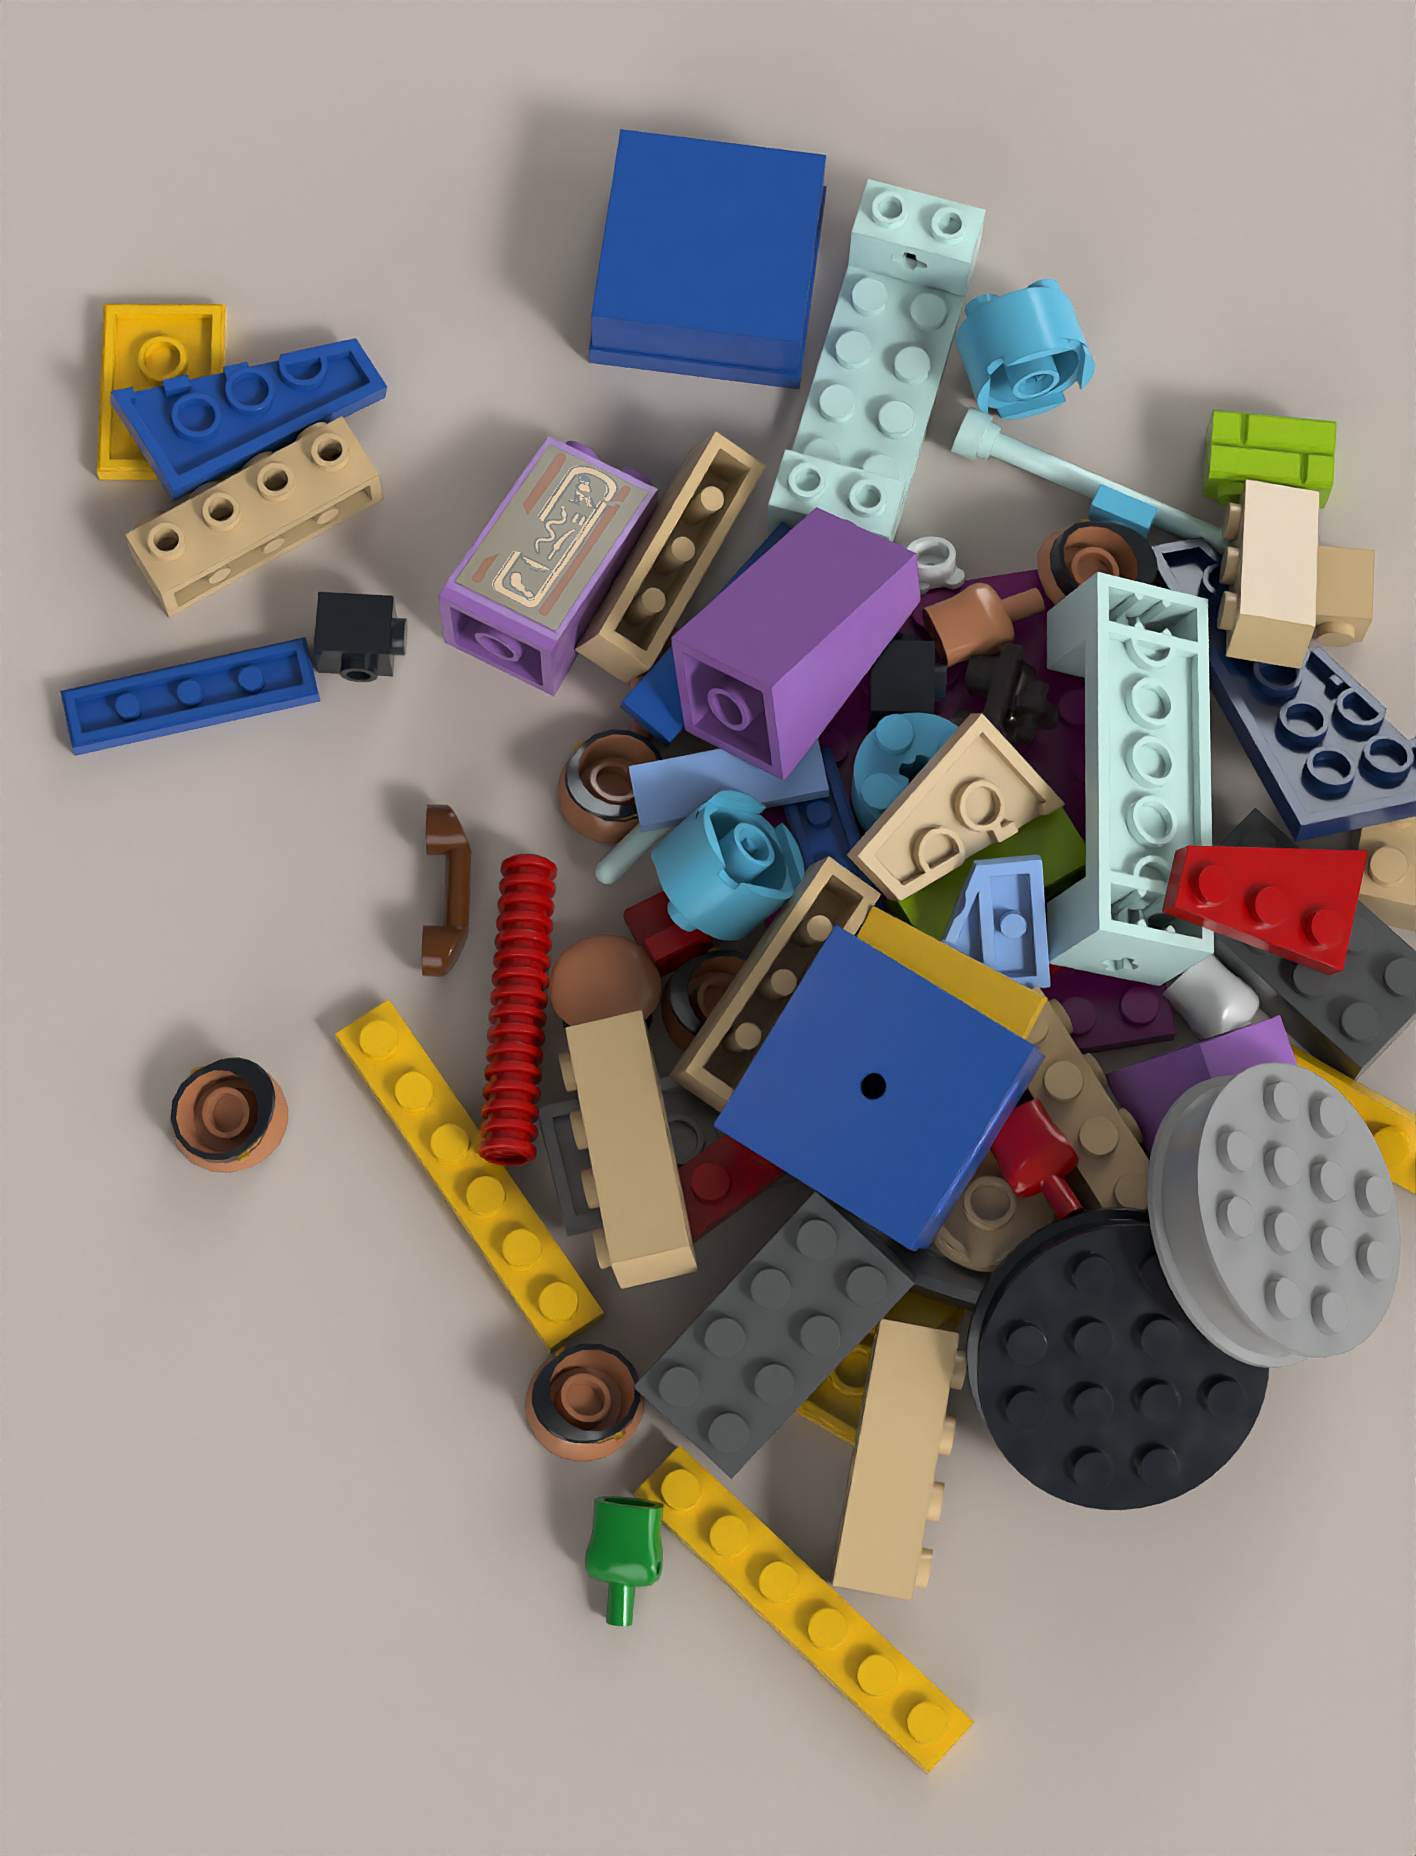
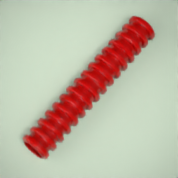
(517, 1010)

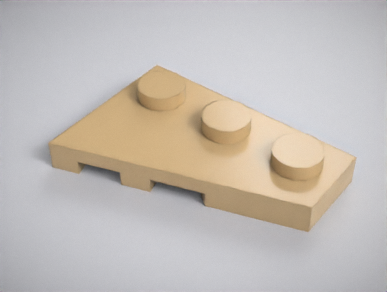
(958, 804)

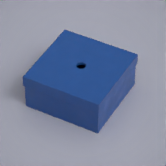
(708, 259)
(879, 1090)

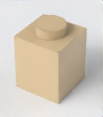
(1343, 595)

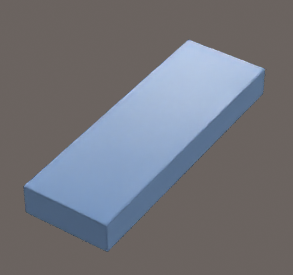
(677, 786)

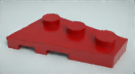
(1271, 898)

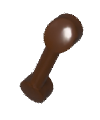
(445, 943)

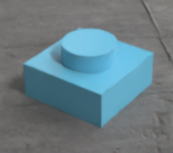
(1122, 509)

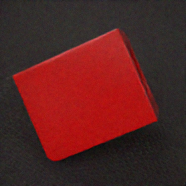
(661, 937)

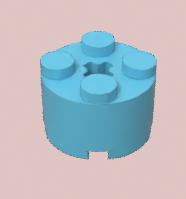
(1023, 350)
(892, 759)
(727, 867)

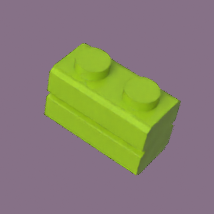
(1269, 451)

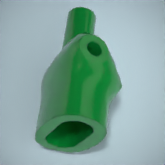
(625, 1551)

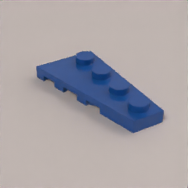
(222, 420)

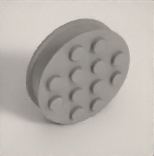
(1274, 1216)

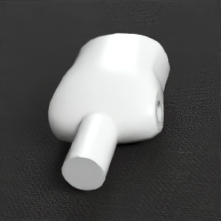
(1212, 999)

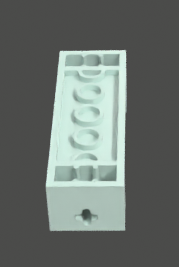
(880, 361)
(1141, 774)

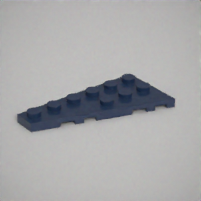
(1307, 729)

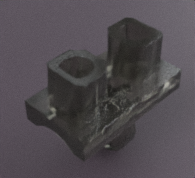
(1014, 698)

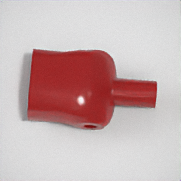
(1037, 1158)

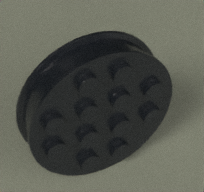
(1100, 1372)

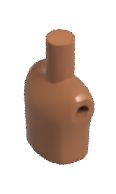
(976, 621)

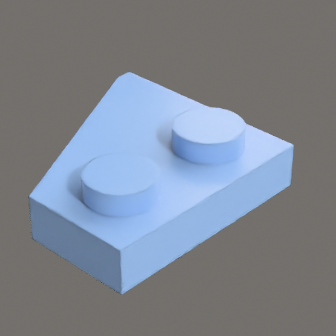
(1003, 919)

